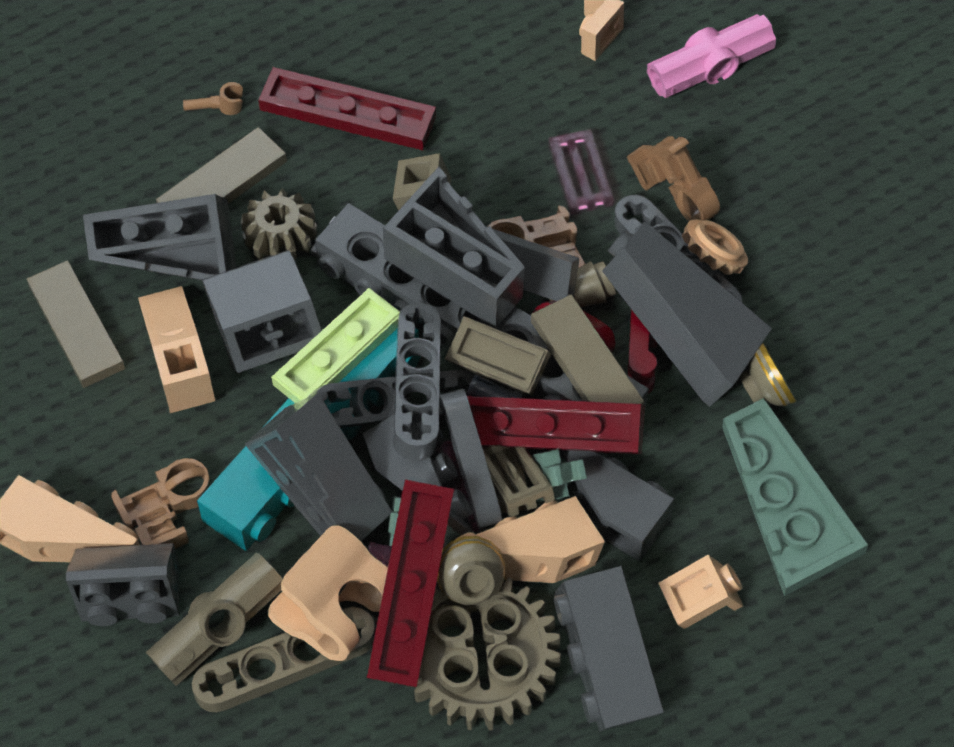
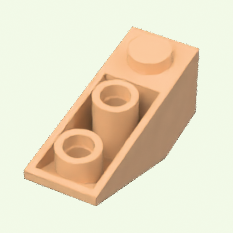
(177, 349)
(50, 528)
(547, 543)

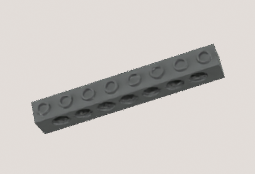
(358, 235)

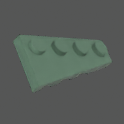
(793, 507)

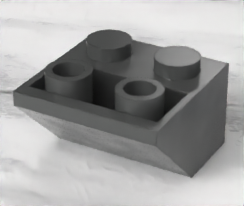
(262, 310)
(125, 583)

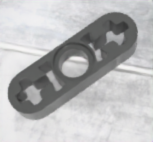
(470, 458)

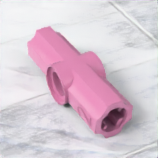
(711, 55)

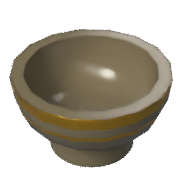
(765, 380)
(471, 570)

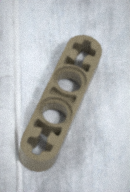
(287, 671)

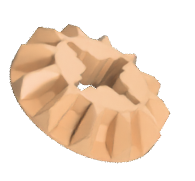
(715, 246)

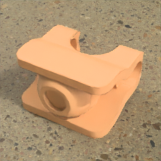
(329, 573)

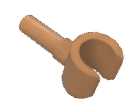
(223, 101)

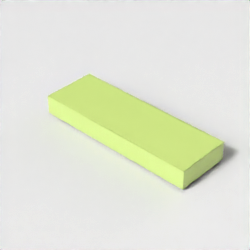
(338, 347)

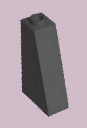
(685, 311)

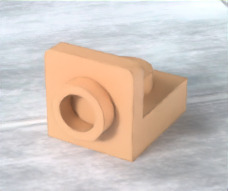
(600, 26)
(701, 590)

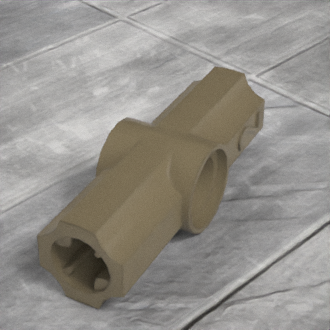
(193, 640)

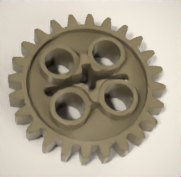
(524, 645)

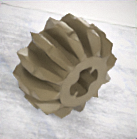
(278, 225)

